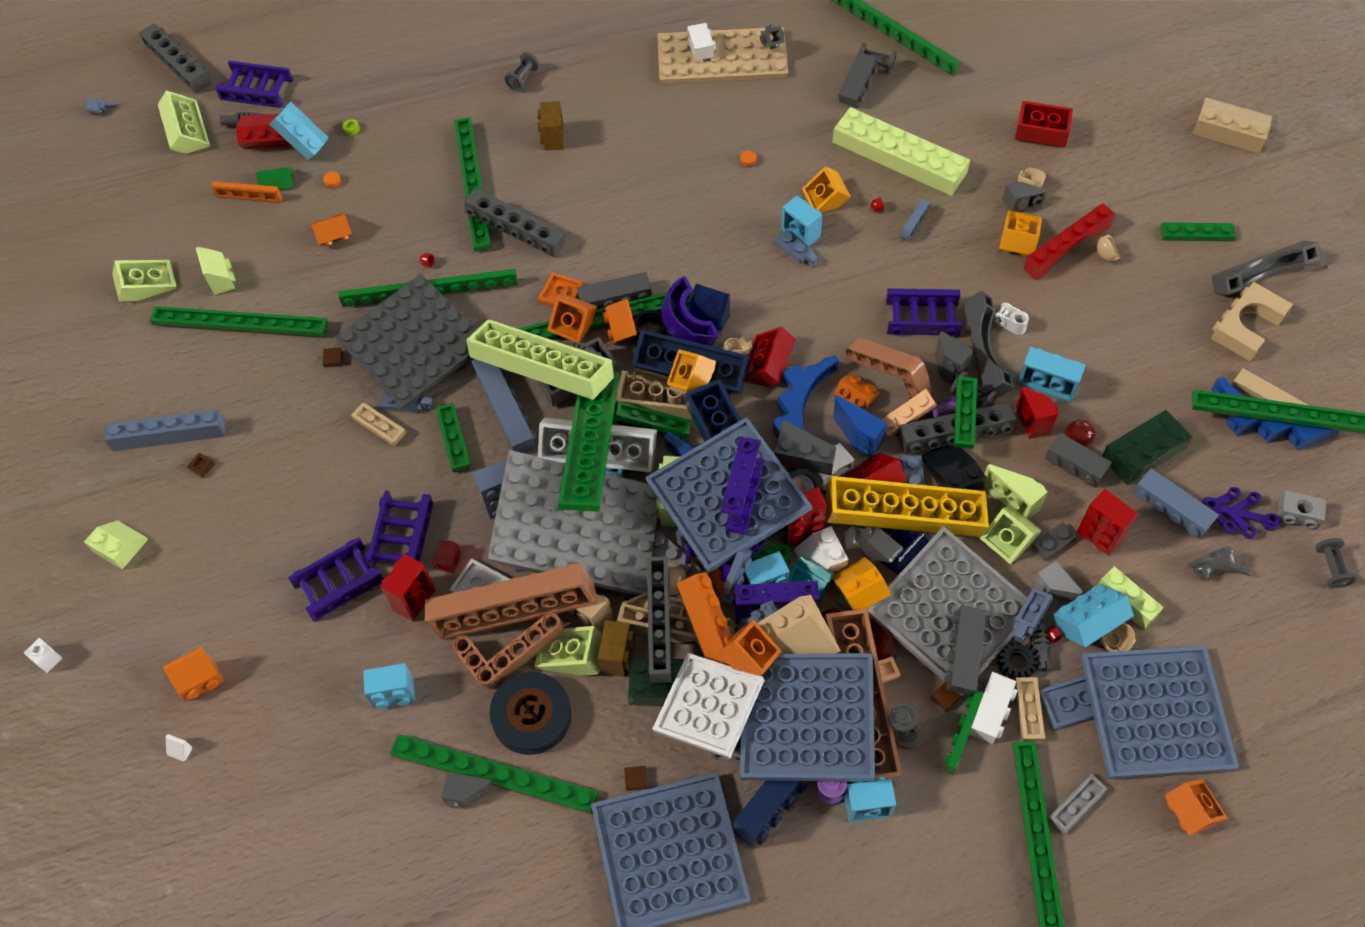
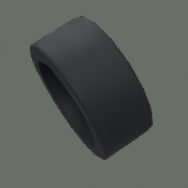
(649, 315)

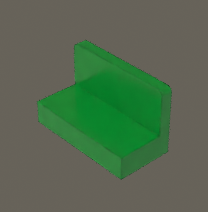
(276, 177)

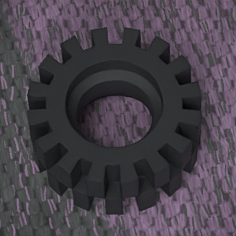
(1023, 651)

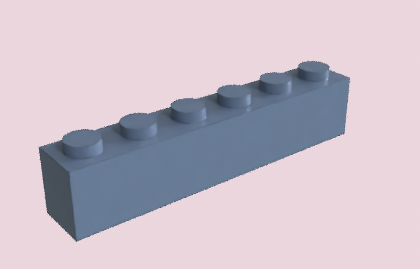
(505, 407)
(165, 430)

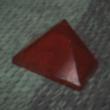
(883, 642)

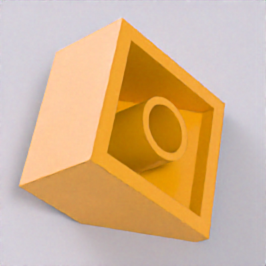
(826, 190)
(690, 371)

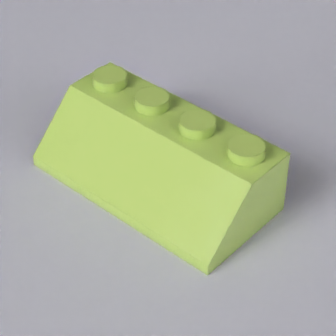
(182, 123)

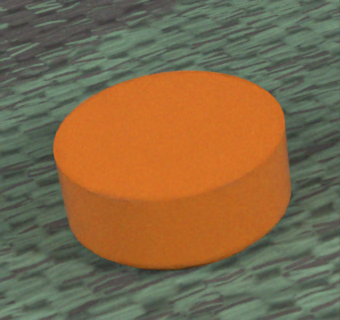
(748, 158)
(332, 179)

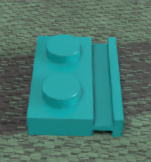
(809, 571)

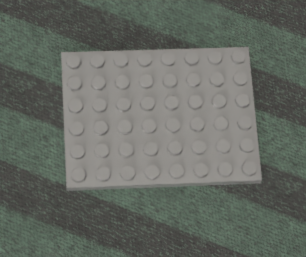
(538, 537)

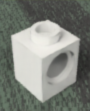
(43, 655)

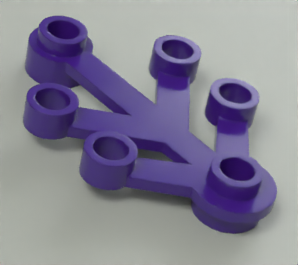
(1237, 513)

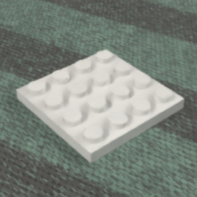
(708, 705)

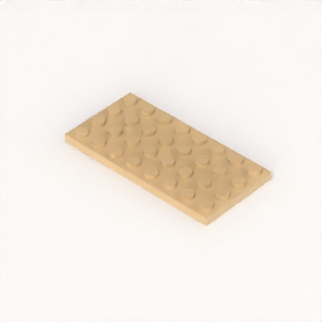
(736, 58)

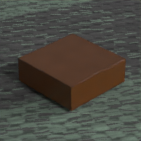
(332, 357)
(200, 465)
(945, 698)
(635, 778)

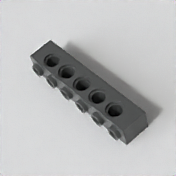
(175, 58)
(514, 222)
(940, 430)
(659, 620)

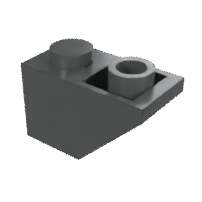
(1023, 196)

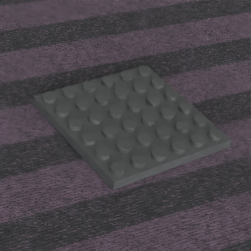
(409, 341)

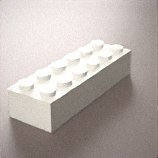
(628, 449)

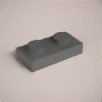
(1054, 541)

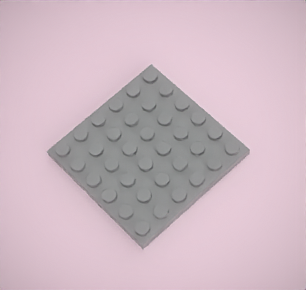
(933, 588)

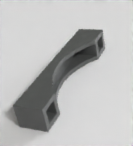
(1285, 258)
(980, 314)

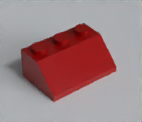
(255, 132)
(769, 357)
(879, 468)

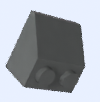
(951, 357)

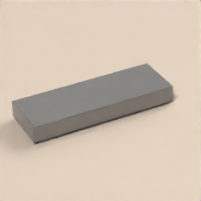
(1077, 804)

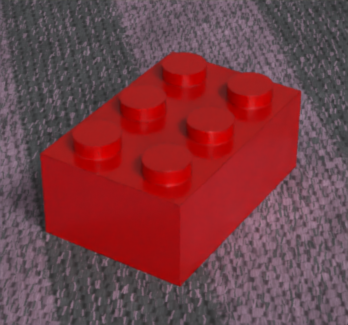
(1044, 123)
(810, 522)
(1106, 522)
(408, 587)

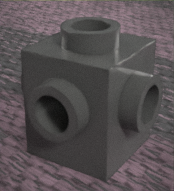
(777, 36)

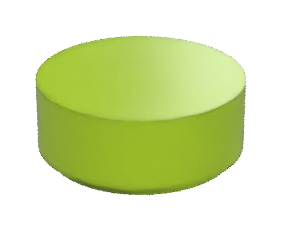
(351, 127)

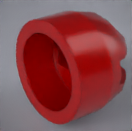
(877, 205)
(427, 259)
(1055, 634)

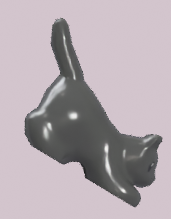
(1219, 560)

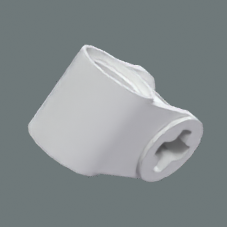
(1011, 319)

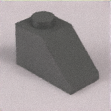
(878, 544)
(464, 789)

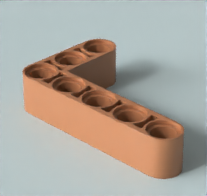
(893, 362)
(509, 653)

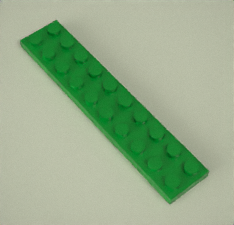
(588, 450)

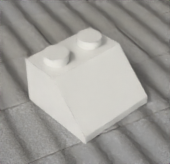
(824, 550)

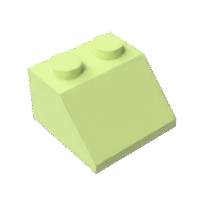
(216, 270)
(1010, 534)
(115, 543)

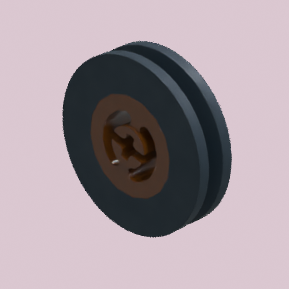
(548, 697)

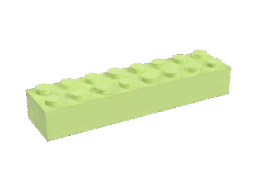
(901, 151)
(541, 359)

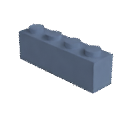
(1175, 503)

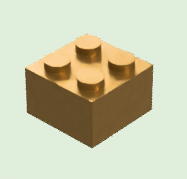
(551, 125)
(615, 648)

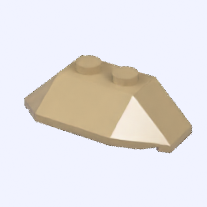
(636, 613)

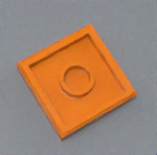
(557, 286)

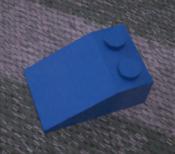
(859, 426)

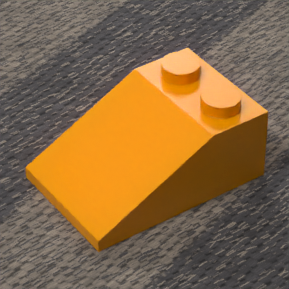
(1020, 233)
(861, 584)

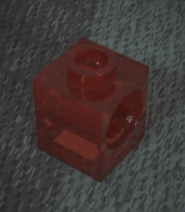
(447, 556)

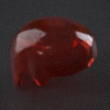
(1081, 432)

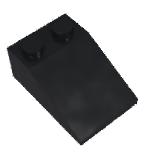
(954, 468)

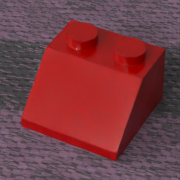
(1036, 412)

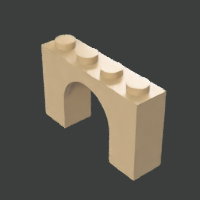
(1256, 301)

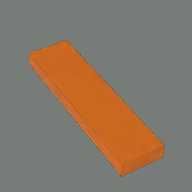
(246, 191)

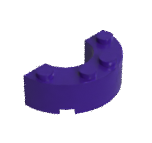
(680, 321)

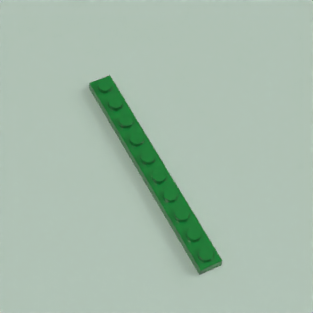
(901, 34)
(471, 179)
(444, 285)
(636, 306)
(239, 321)
(1278, 411)
(499, 774)
(1037, 835)

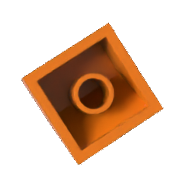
(331, 229)
(571, 317)
(620, 322)
(750, 650)
(193, 674)
(1195, 806)

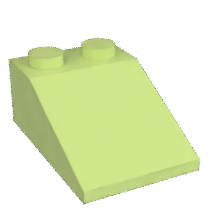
(142, 278)
(1015, 490)
(572, 652)

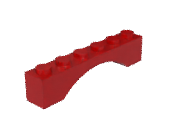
(1047, 255)

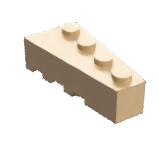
(652, 395)
(595, 614)

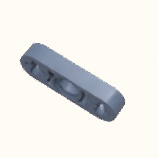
(915, 220)

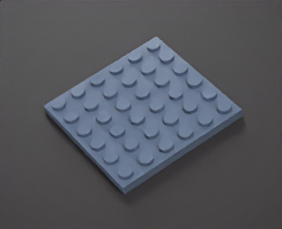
(696, 485)
(1158, 712)
(812, 720)
(670, 853)

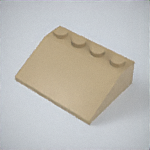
(1232, 125)
(800, 629)

